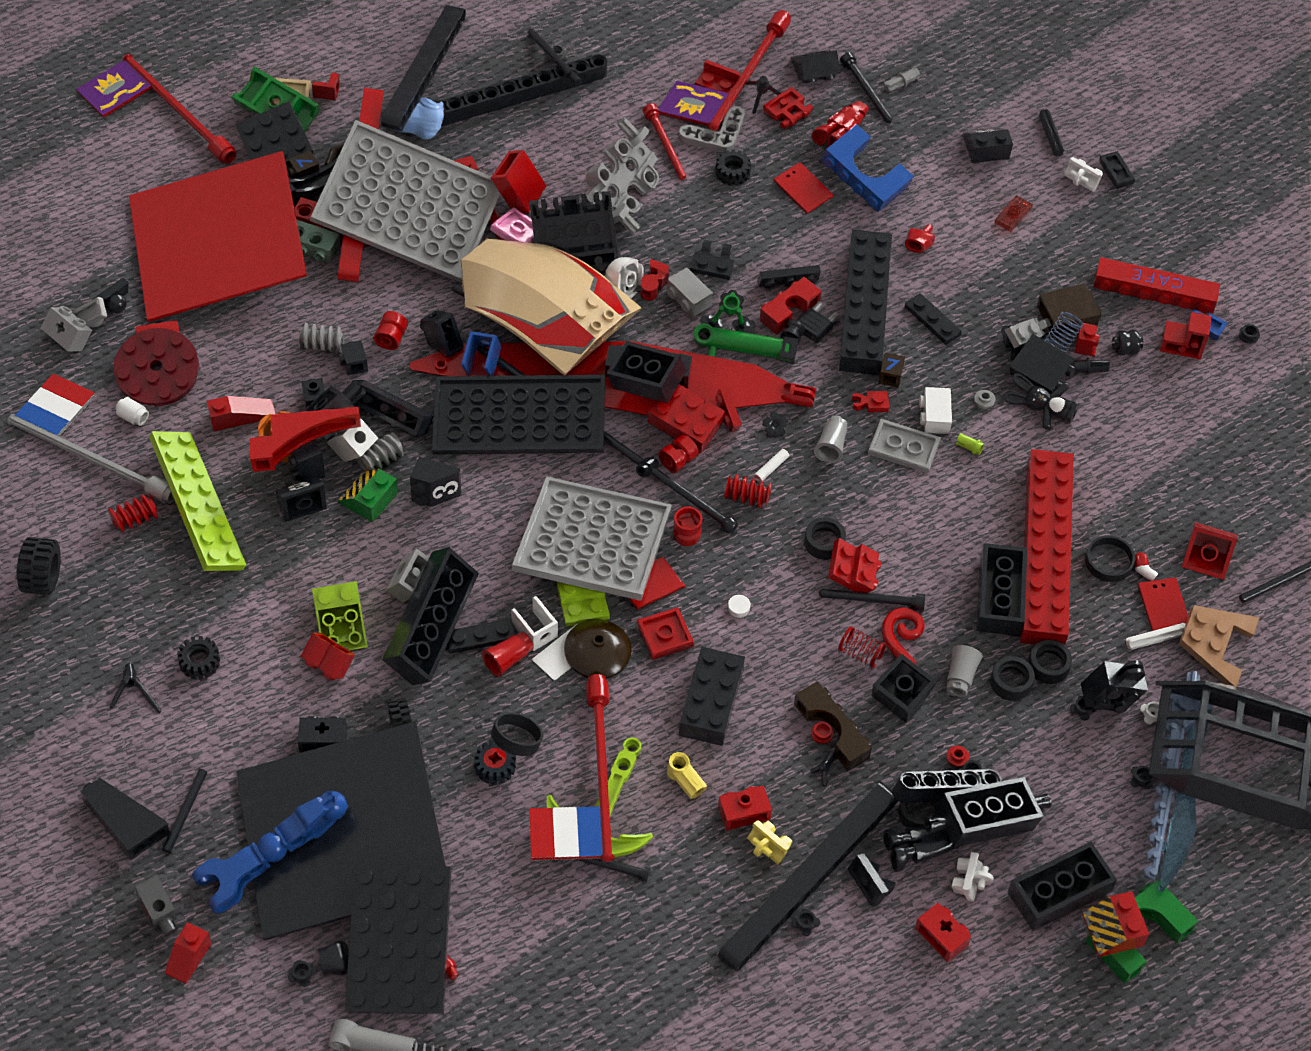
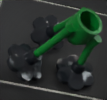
(730, 304)

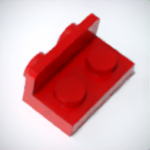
(717, 77)

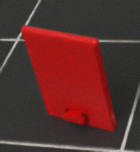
(803, 187)
(660, 584)
(1163, 604)

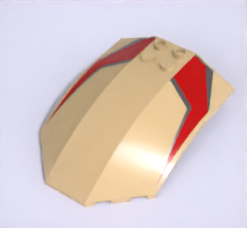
(544, 298)

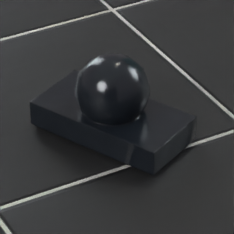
(114, 296)

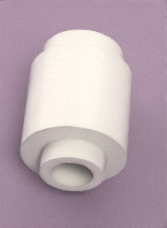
(132, 411)

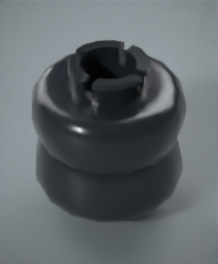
(1127, 342)

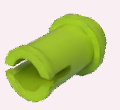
(970, 444)

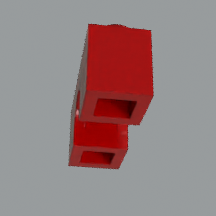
(800, 295)

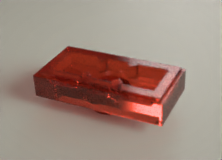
(1013, 213)

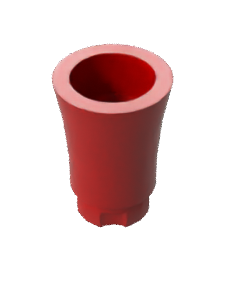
(507, 653)

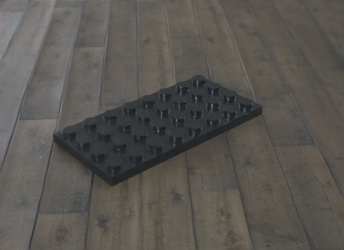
(519, 414)

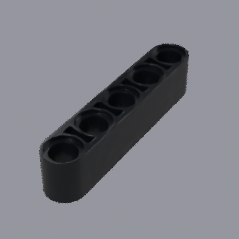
(931, 785)

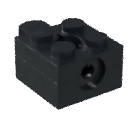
(334, 399)
(1114, 686)

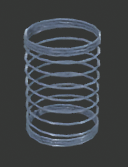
(1070, 324)

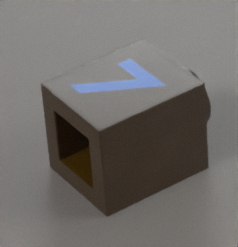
(302, 165)
(891, 370)

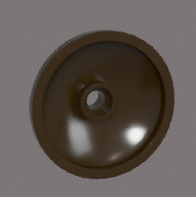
(602, 658)

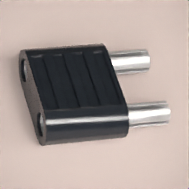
(816, 324)

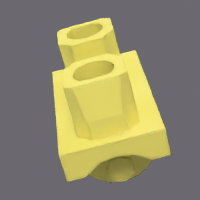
(767, 842)

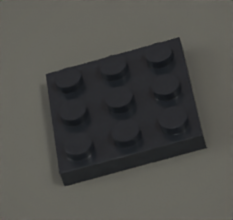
(274, 132)

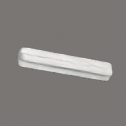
(1155, 636)

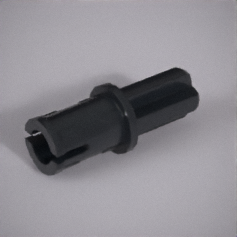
(1088, 366)

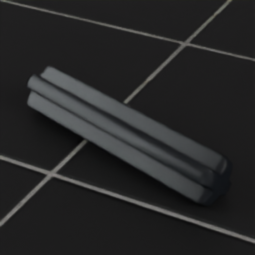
(1051, 132)

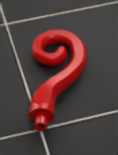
(888, 634)

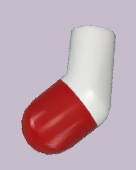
(1142, 566)

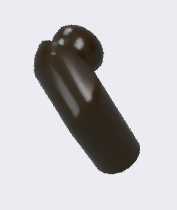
(333, 154)

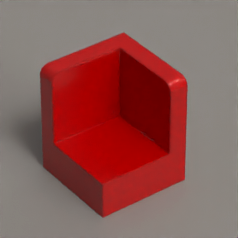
(327, 90)

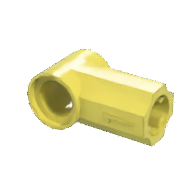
(686, 776)

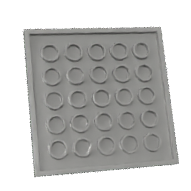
(592, 538)

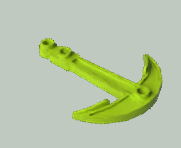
(626, 843)

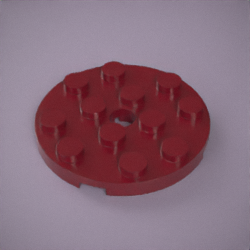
(162, 347)

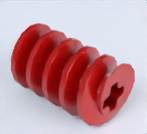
(747, 491)
(133, 513)

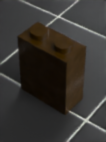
(1074, 300)

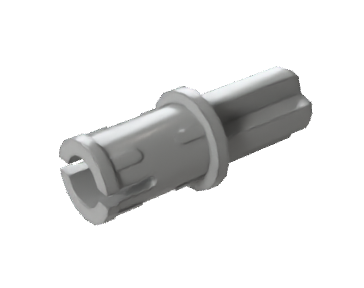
(902, 79)

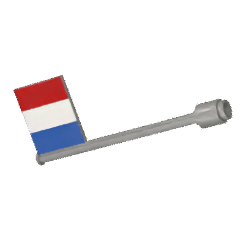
(54, 409)

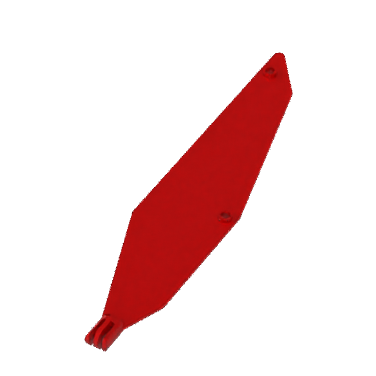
(746, 381)

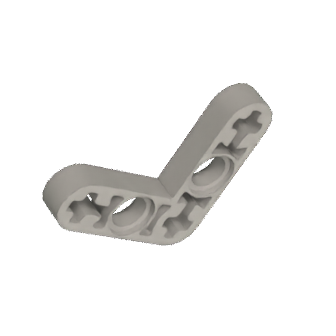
(718, 138)

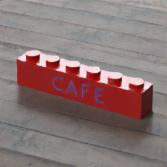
(1156, 285)

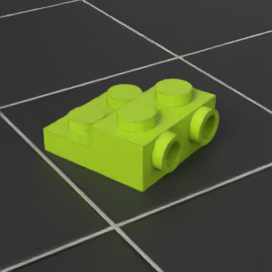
(581, 604)

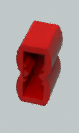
(327, 656)

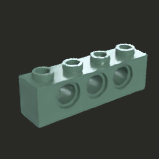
(318, 242)

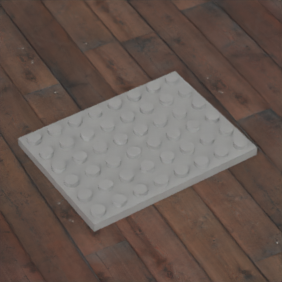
(406, 200)

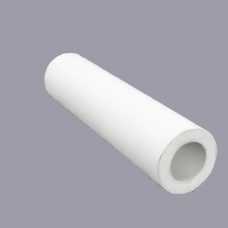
(771, 465)

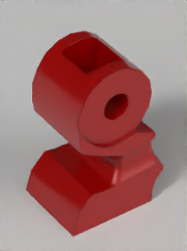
(655, 281)

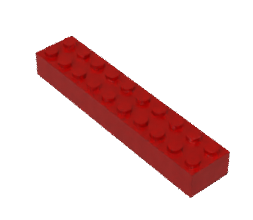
(1049, 546)

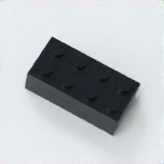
(1002, 589)
(711, 696)
(1062, 886)

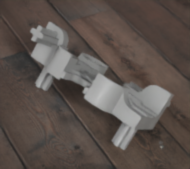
(642, 177)

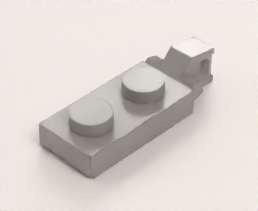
(1022, 332)

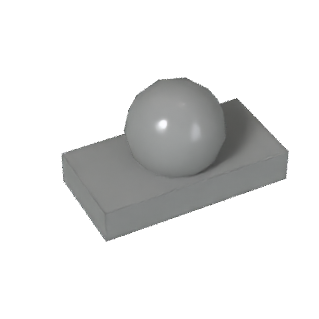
(92, 312)

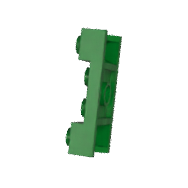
(264, 88)

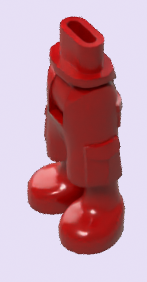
(840, 123)

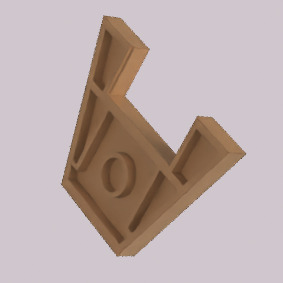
(1208, 635)

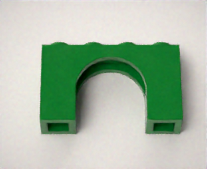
(1167, 913)

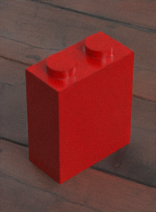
(518, 180)

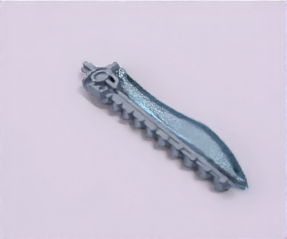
(1183, 816)

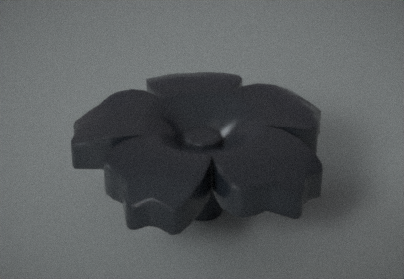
(774, 424)

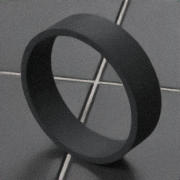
(1113, 540)
(511, 746)

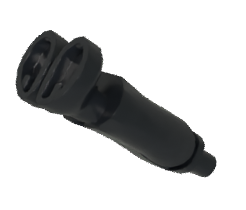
(920, 845)

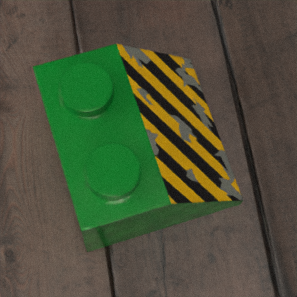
(370, 493)

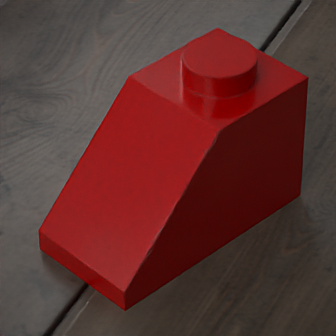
(187, 952)

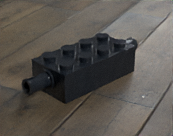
(988, 812)

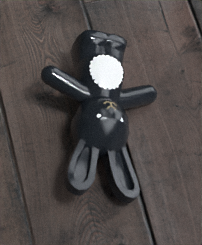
(1040, 399)

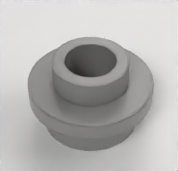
(984, 403)

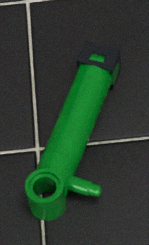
(747, 343)

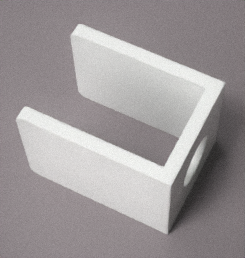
(353, 442)
(545, 617)

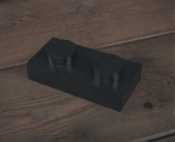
(1116, 169)

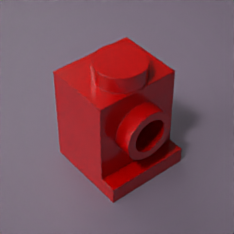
(1087, 340)

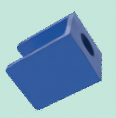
(473, 342)

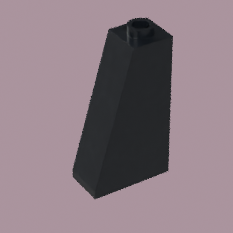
(124, 818)

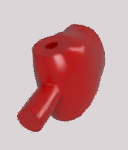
(920, 240)

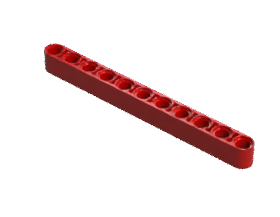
(351, 248)

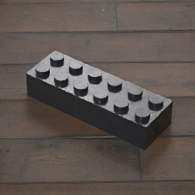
(430, 616)

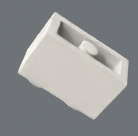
(936, 410)

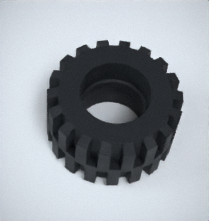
(38, 565)

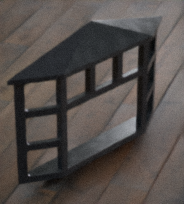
(1220, 790)

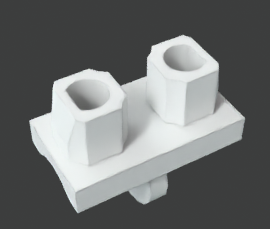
(1083, 174)
(976, 877)

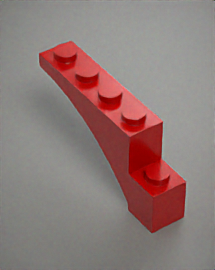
(296, 429)

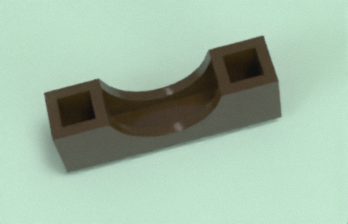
(816, 704)

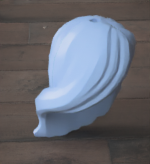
(425, 119)

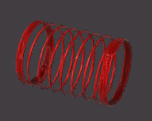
(882, 646)

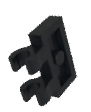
(710, 265)

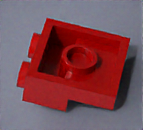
(854, 566)

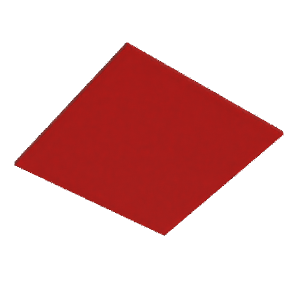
(216, 236)

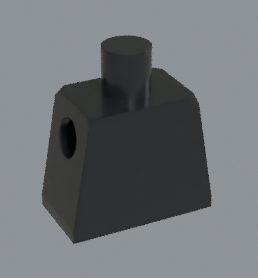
(442, 332)

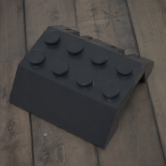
(578, 228)

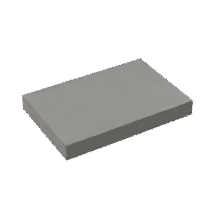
(904, 445)

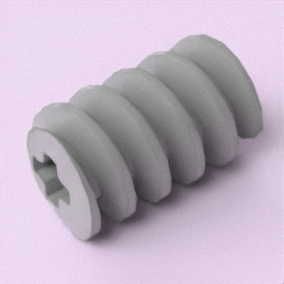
(321, 338)
(381, 452)

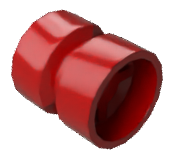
(390, 330)
(678, 453)
(687, 526)

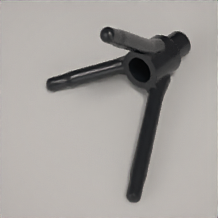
(762, 88)
(130, 680)

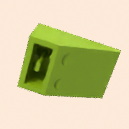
(340, 614)

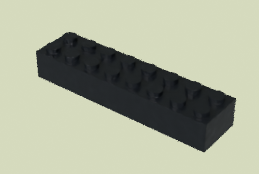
(865, 302)

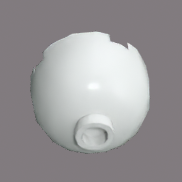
(625, 272)

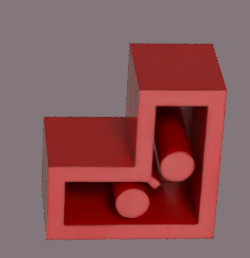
(1187, 339)

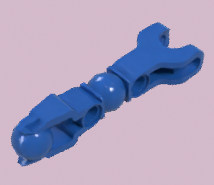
(304, 824)

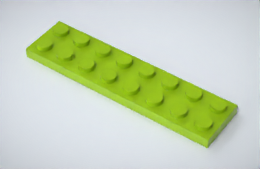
(197, 501)

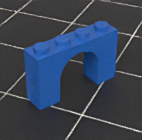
(873, 190)

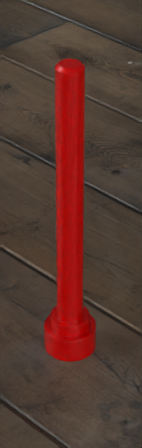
(652, 113)

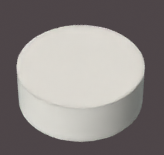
(739, 606)

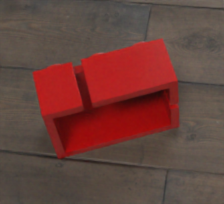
(687, 415)

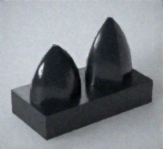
(866, 877)

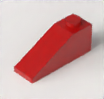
(237, 411)

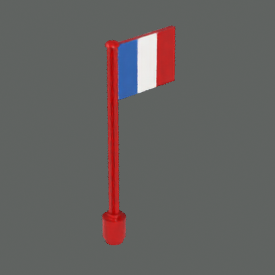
(578, 830)

